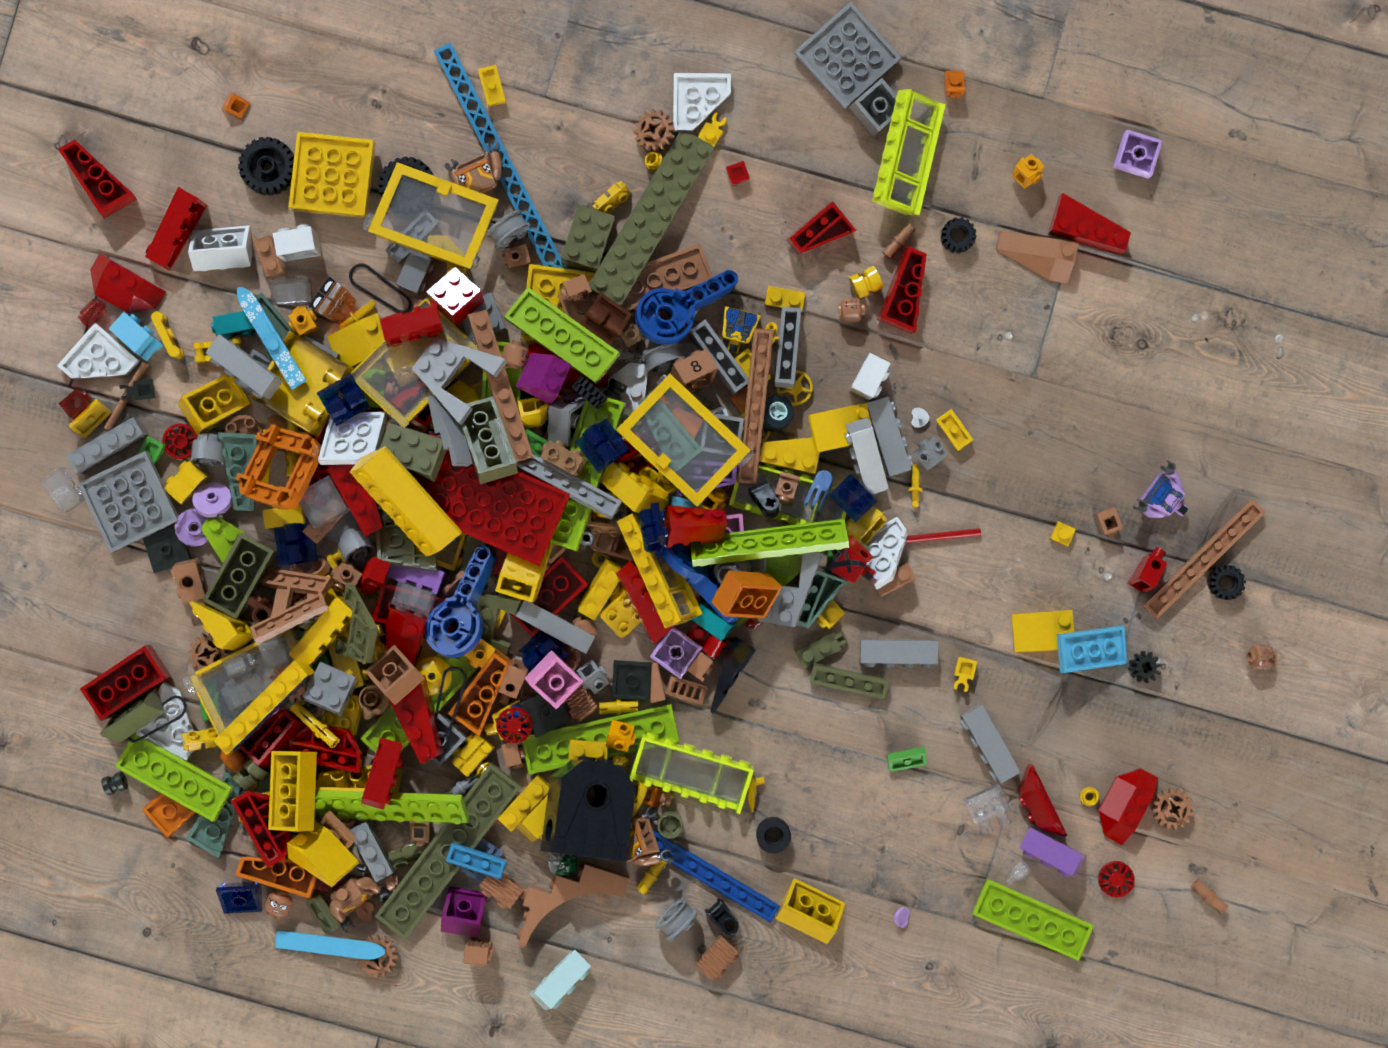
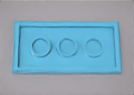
(1092, 649)

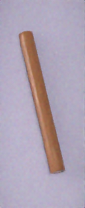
(122, 403)

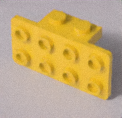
(619, 613)

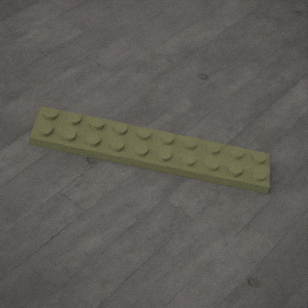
(651, 217)
(431, 871)

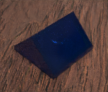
(240, 897)

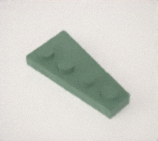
(237, 453)
(212, 835)

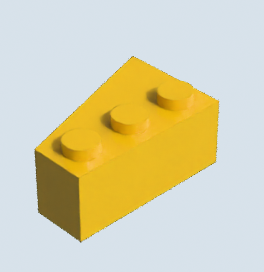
(791, 454)
(631, 488)
(533, 823)

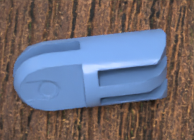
(821, 486)

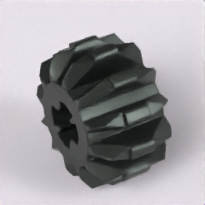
(1150, 663)

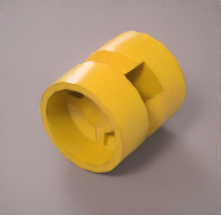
(866, 282)

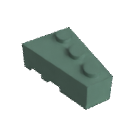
(823, 590)

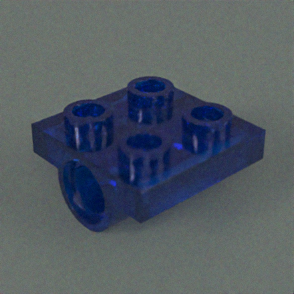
(343, 399)
(602, 445)
(853, 498)
(652, 529)
(294, 545)
(539, 647)

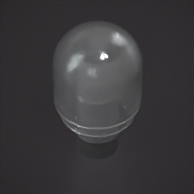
(1018, 872)

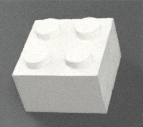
(297, 243)
(870, 376)

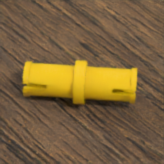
(618, 707)
(650, 876)

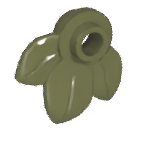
(406, 854)

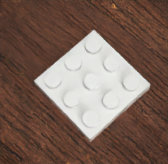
(352, 438)

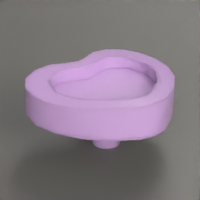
(901, 917)

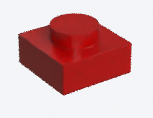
(737, 173)

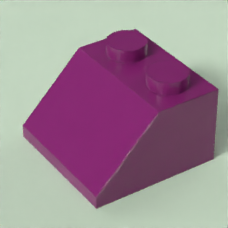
(543, 376)
(463, 912)

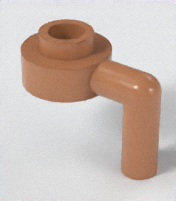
(319, 568)

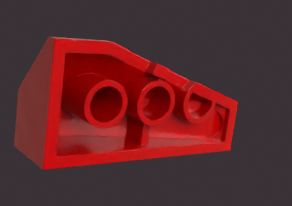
(405, 633)

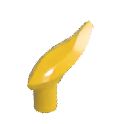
(752, 790)

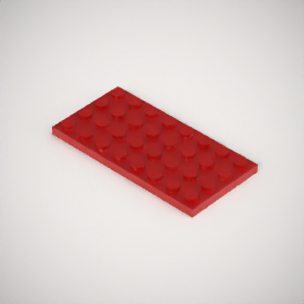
(506, 513)

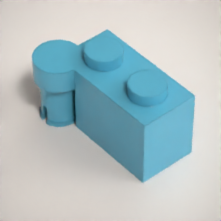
(135, 336)

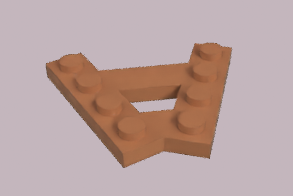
(283, 615)

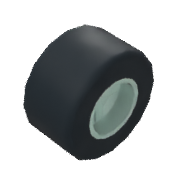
(782, 411)

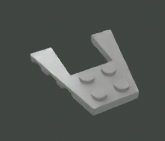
(440, 364)
(791, 600)

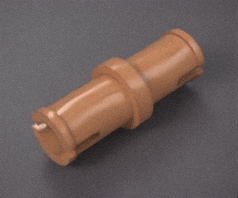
(898, 240)
(1209, 896)

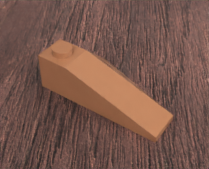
(1039, 254)

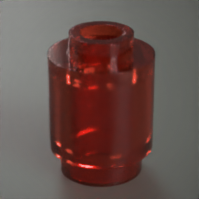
(92, 312)

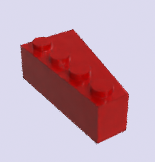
(100, 185)
(1084, 225)
(175, 228)
(904, 293)
(357, 498)
(642, 602)
(419, 723)

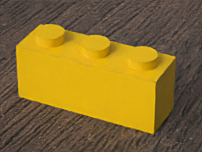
(599, 589)
(524, 803)

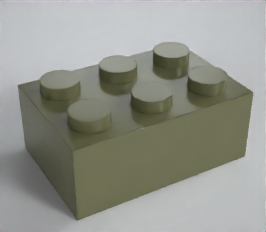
(587, 239)
(415, 450)

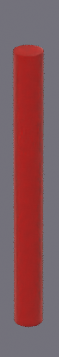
(943, 535)

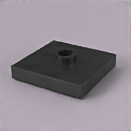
(165, 550)
(631, 680)
(544, 715)

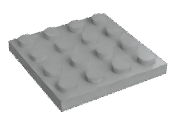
(847, 55)
(128, 501)

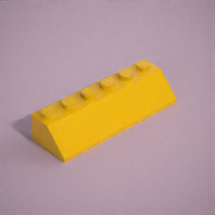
(405, 501)

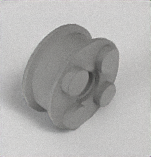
(508, 230)
(661, 358)
(676, 918)

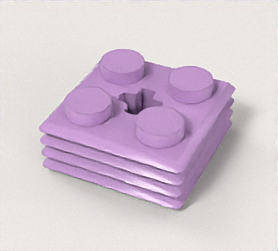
(1149, 151)
(688, 648)

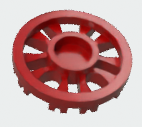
(179, 440)
(514, 725)
(1116, 879)

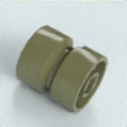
(249, 776)
(670, 824)

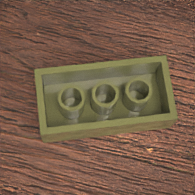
(488, 442)
(240, 575)

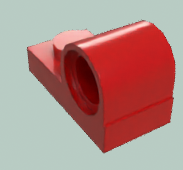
(711, 644)

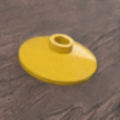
(437, 666)

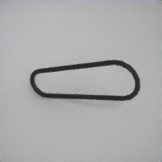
(371, 294)
(459, 699)
(166, 724)

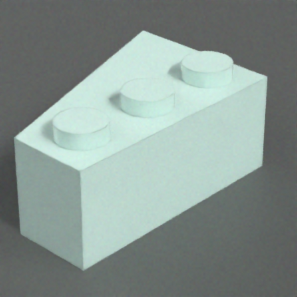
(561, 981)

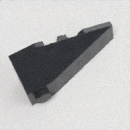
(734, 661)

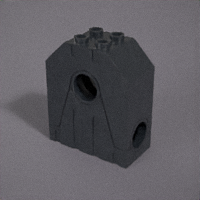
(587, 829)

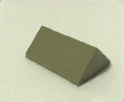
(133, 717)

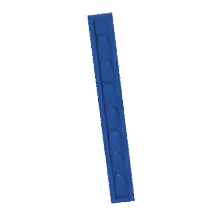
(718, 879)

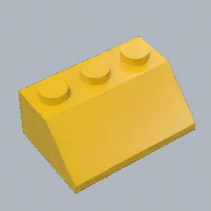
(810, 911)

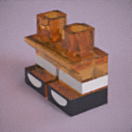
(338, 295)

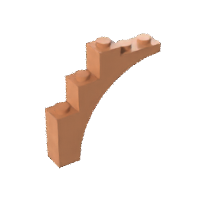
(541, 901)

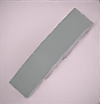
(451, 433)
(555, 626)

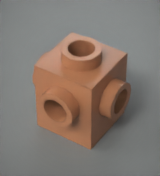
(344, 575)

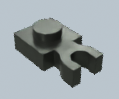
(141, 390)

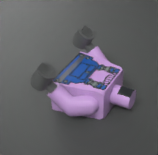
(1163, 495)

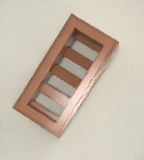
(688, 683)
(657, 688)

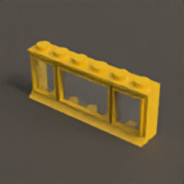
(667, 588)

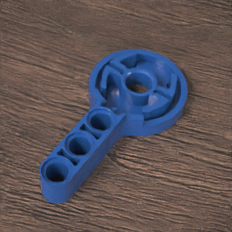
(680, 307)
(701, 577)
(463, 609)

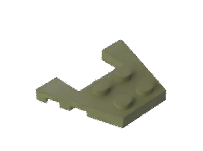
(400, 550)
(489, 608)
(362, 630)

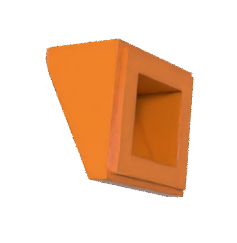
(235, 105)
(653, 796)

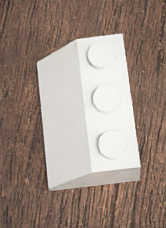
(220, 248)

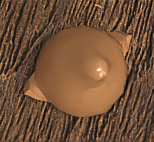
(373, 701)

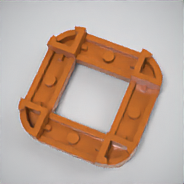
(280, 497)

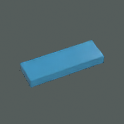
(476, 860)

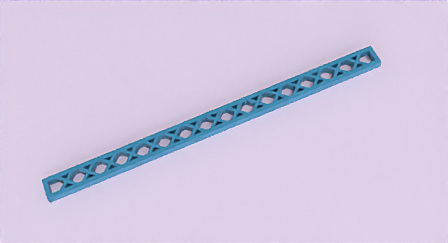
(502, 149)

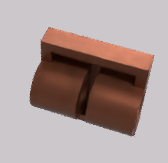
(605, 318)
(261, 605)

